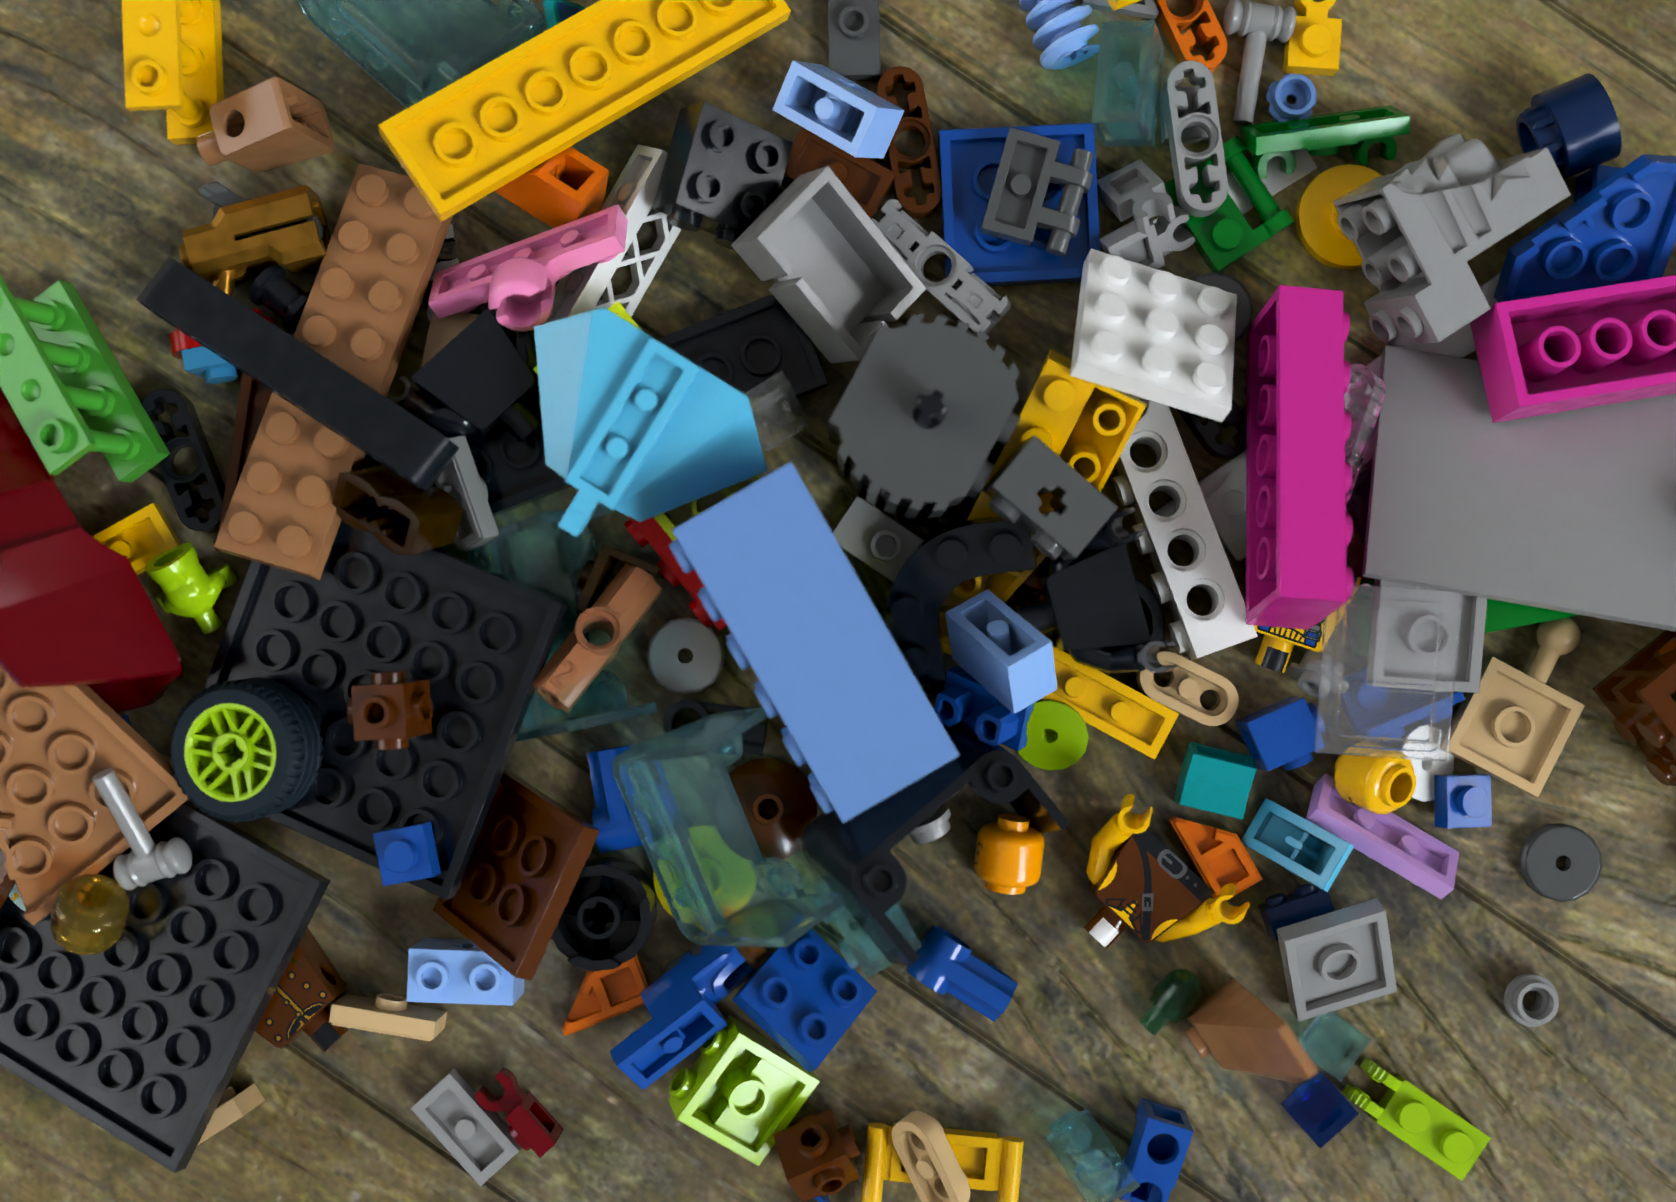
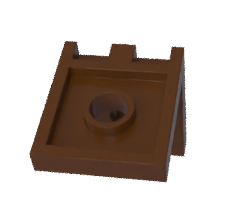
(1643, 706)

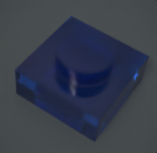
(1319, 1109)

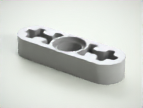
(1176, 103)

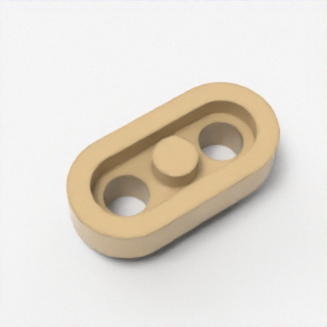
(1186, 687)
(929, 1159)

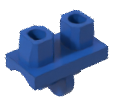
(972, 704)

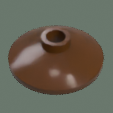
(788, 790)

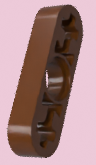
(929, 176)

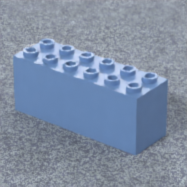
(812, 643)

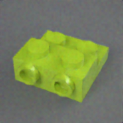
(740, 1091)

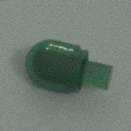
(1172, 999)

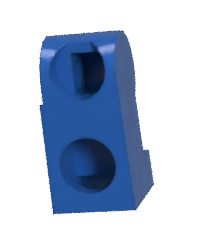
(1157, 1150)

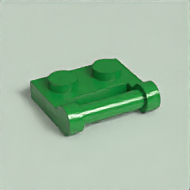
(1226, 233)

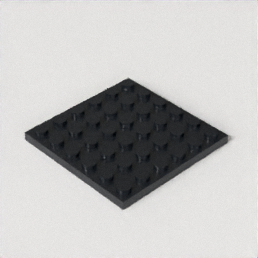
(386, 612)
(165, 1013)

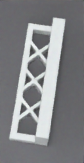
(635, 195)

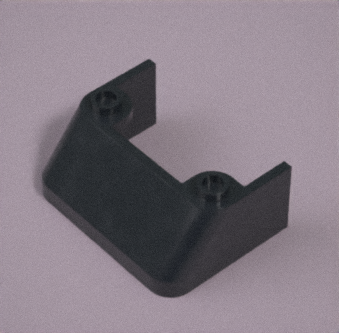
(857, 855)

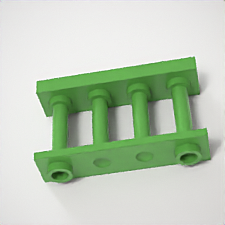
(90, 381)

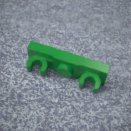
(1324, 135)

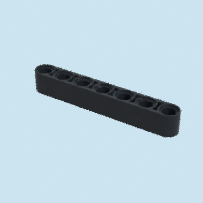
(298, 374)

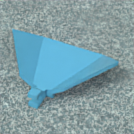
(636, 420)

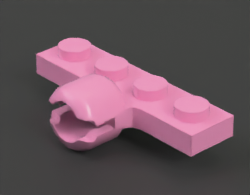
(523, 275)

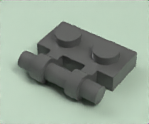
(1021, 187)

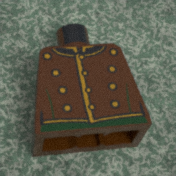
(304, 999)

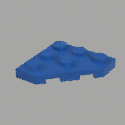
(1603, 239)

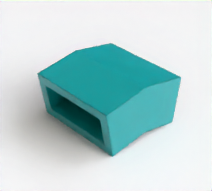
(1215, 780)

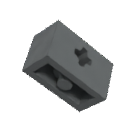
(1077, 503)

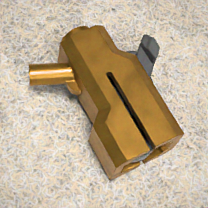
(255, 234)

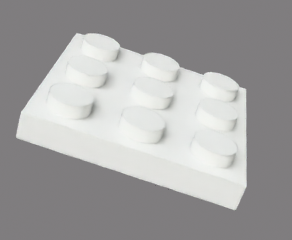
(1155, 335)

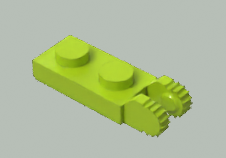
(1421, 1121)

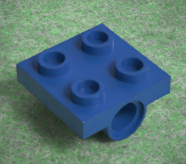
(805, 998)

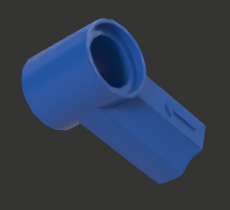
(610, 813)
(951, 967)

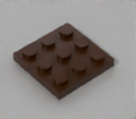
(519, 876)

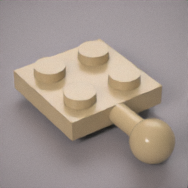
(1517, 720)

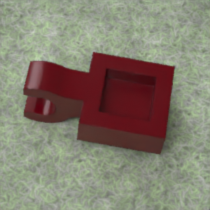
(528, 1119)

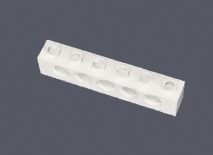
(1190, 522)

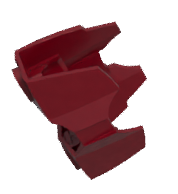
(65, 598)

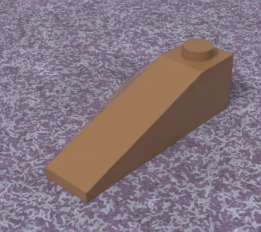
(1247, 1036)

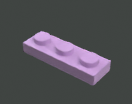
(1386, 839)

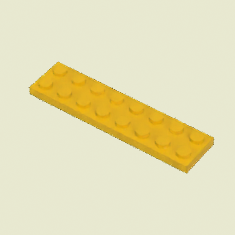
(562, 90)

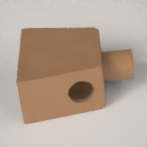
(267, 128)

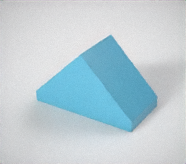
(1297, 844)

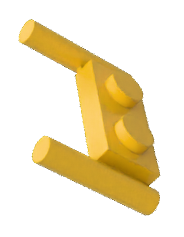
(985, 1158)

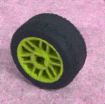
(246, 749)

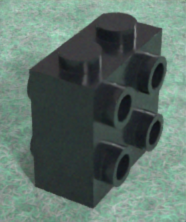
(720, 172)

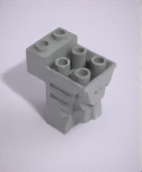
(1433, 219)

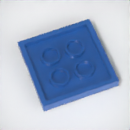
(967, 177)

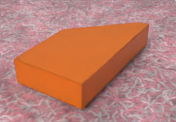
(1216, 855)
(607, 995)

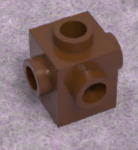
(390, 710)
(818, 1155)

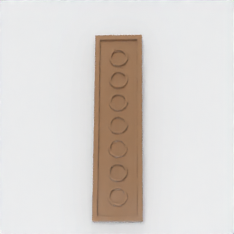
(360, 322)

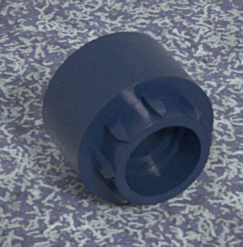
(1574, 124)

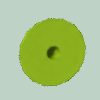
(1054, 736)

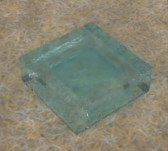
(1333, 1044)

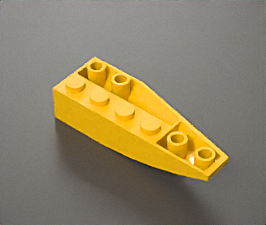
(1082, 426)

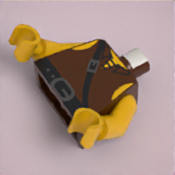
(1149, 885)

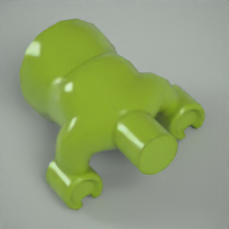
(187, 587)

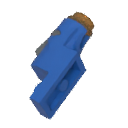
(684, 1009)

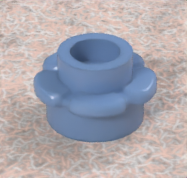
(1291, 85)

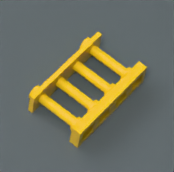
(174, 62)

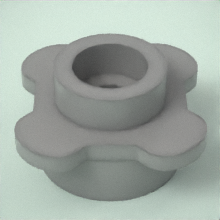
(1307, 672)

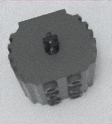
(924, 417)

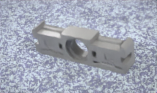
(960, 292)

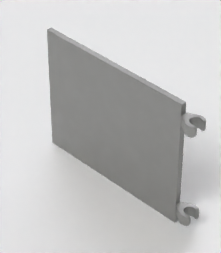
(1524, 509)

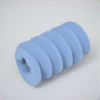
(1060, 31)

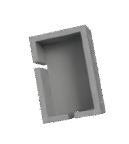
(829, 265)

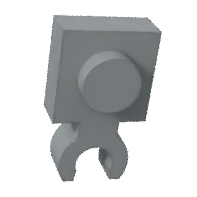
(1136, 193)
(1148, 248)

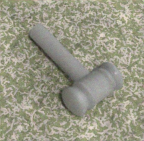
(1258, 24)
(146, 860)

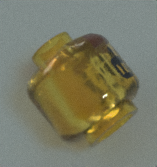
(89, 914)

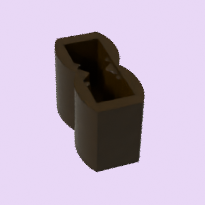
(396, 510)

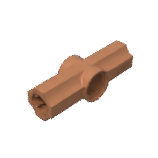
(580, 662)

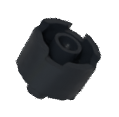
(635, 910)

